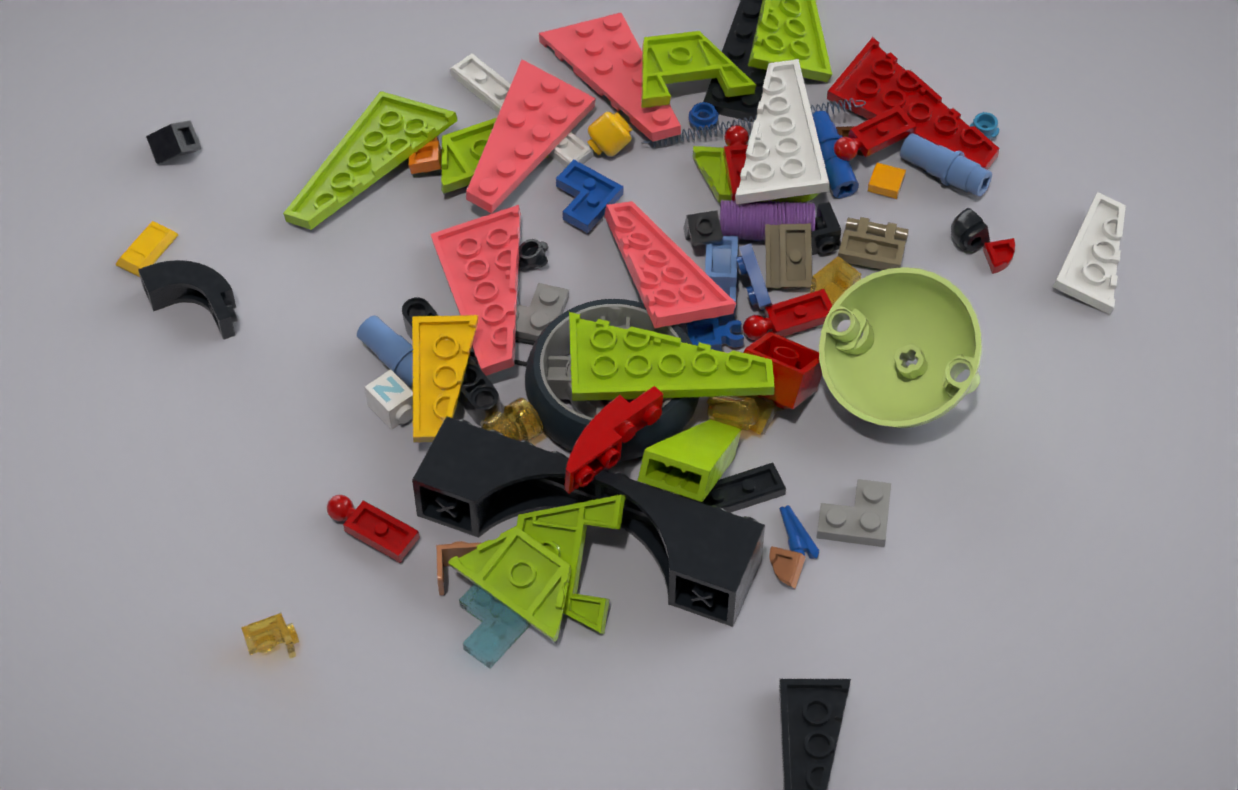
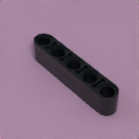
(472, 395)

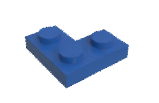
(591, 194)

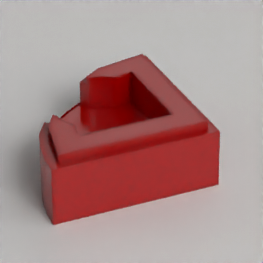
(999, 254)

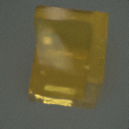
(835, 278)

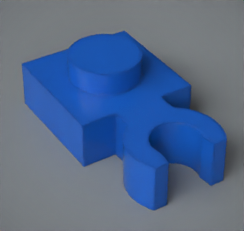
(710, 333)

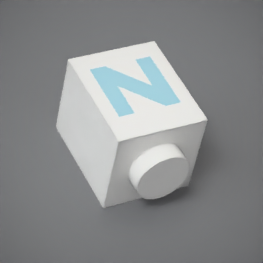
(390, 399)

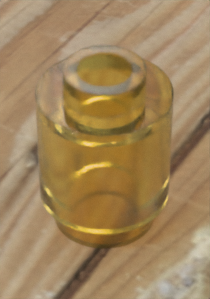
(734, 411)

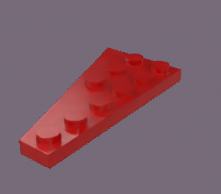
(885, 84)

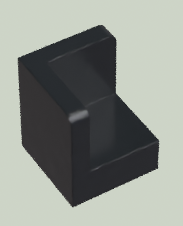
(173, 141)

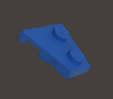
(748, 265)

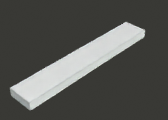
(493, 90)

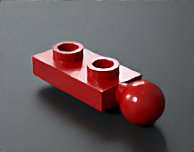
(875, 134)
(735, 156)
(790, 316)
(373, 527)

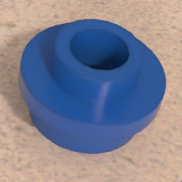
(703, 114)

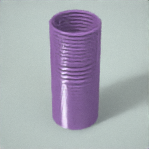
(749, 219)

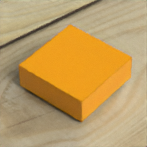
(886, 180)

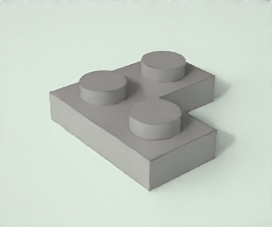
(544, 308)
(858, 524)

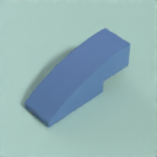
(722, 269)

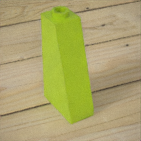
(691, 459)

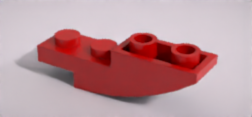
(603, 437)

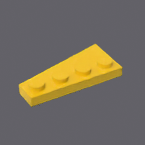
(439, 365)

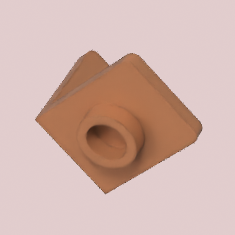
(445, 553)

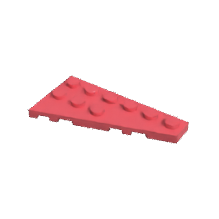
(611, 64)
(529, 126)
(482, 274)
(664, 275)

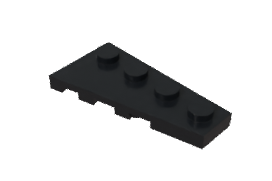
(810, 729)

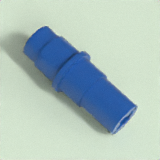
(839, 172)

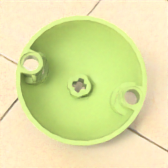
(903, 318)

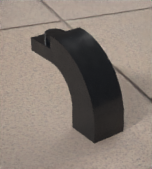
(194, 283)

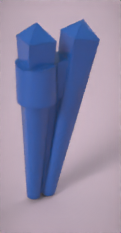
(798, 538)

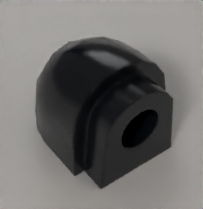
(969, 230)

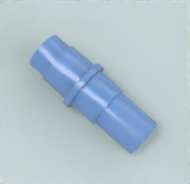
(946, 165)
(389, 347)

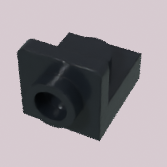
(703, 228)
(827, 230)

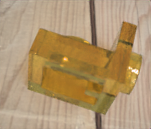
(268, 633)

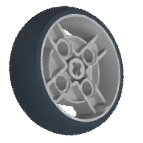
(550, 379)

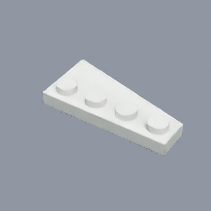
(1094, 256)

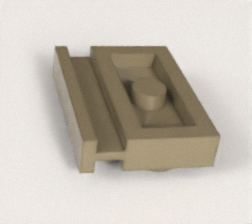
(788, 256)

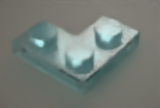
(498, 628)

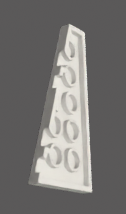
(783, 143)

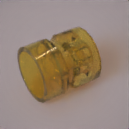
(517, 422)

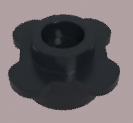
(532, 254)

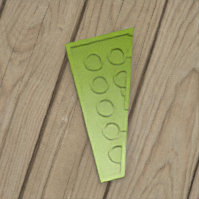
(791, 32)
(367, 153)
(633, 360)

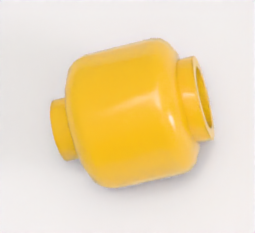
(609, 134)

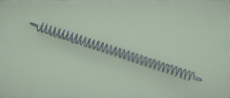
(749, 124)

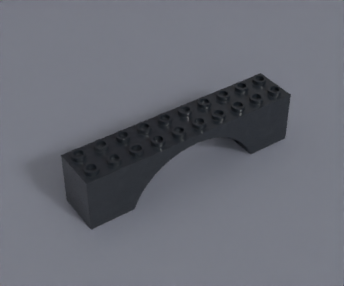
(484, 478)

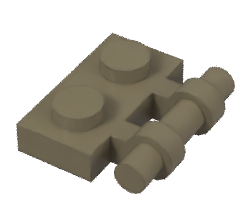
(873, 244)

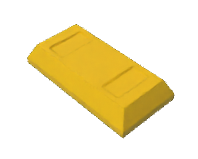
(146, 248)

